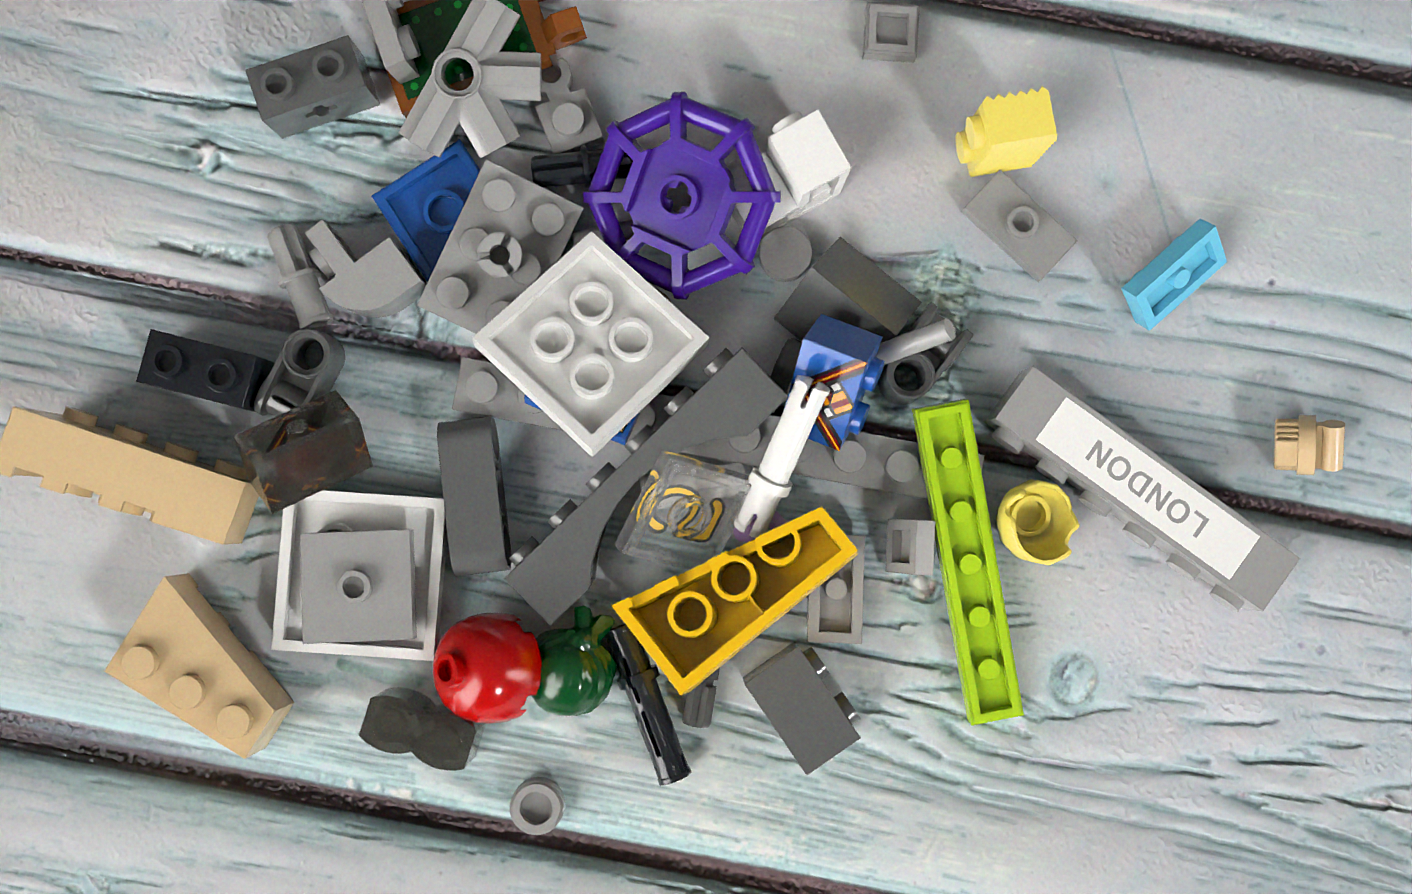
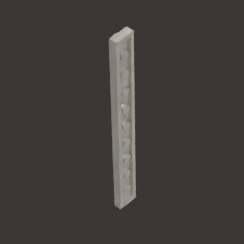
(862, 461)

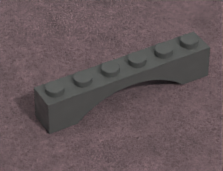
(565, 562)

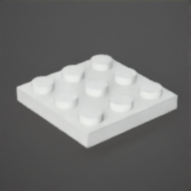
(591, 343)
(364, 512)

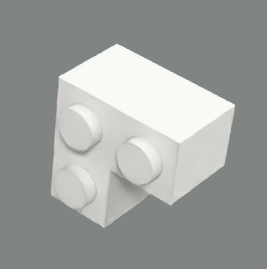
(802, 165)

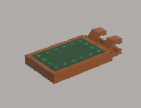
(437, 20)

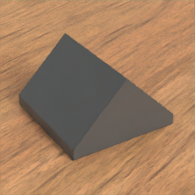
(849, 290)

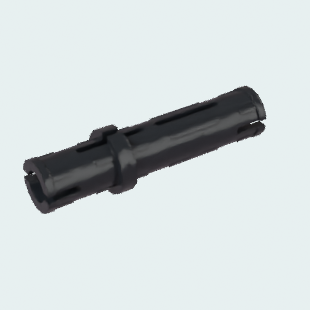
(650, 710)

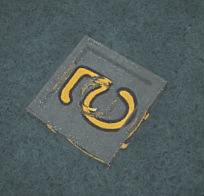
(683, 512)

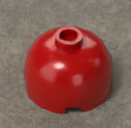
(487, 668)

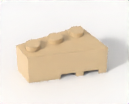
(199, 670)

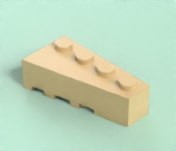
(128, 472)

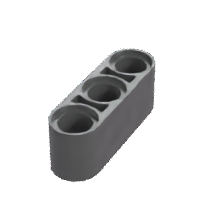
(474, 496)

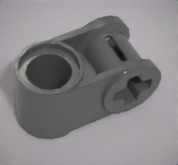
(927, 364)
(292, 377)

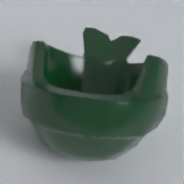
(575, 665)

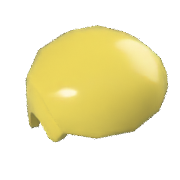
(1036, 522)

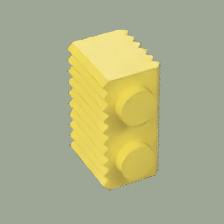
(1007, 133)

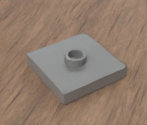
(358, 586)

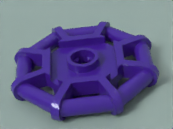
(708, 184)

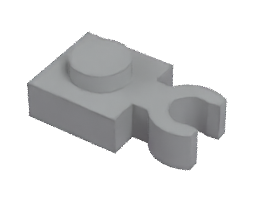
(567, 115)

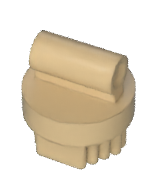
(1308, 445)

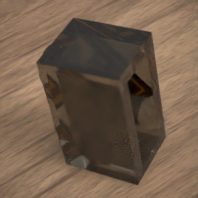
(303, 451)

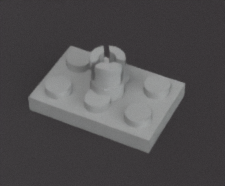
(497, 247)

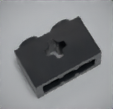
(202, 370)

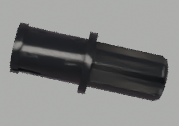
(571, 167)

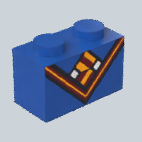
(847, 364)

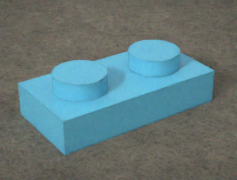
(1174, 274)

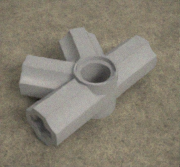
(496, 78)

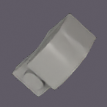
(369, 286)

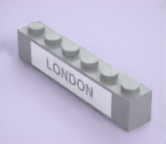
(1141, 491)

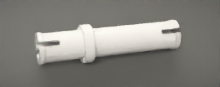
(771, 479)

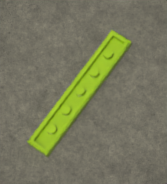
(968, 561)

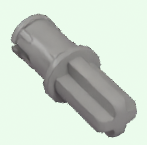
(299, 277)

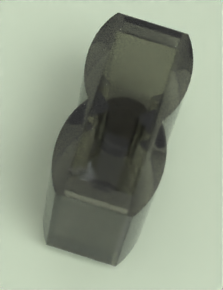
(409, 721)

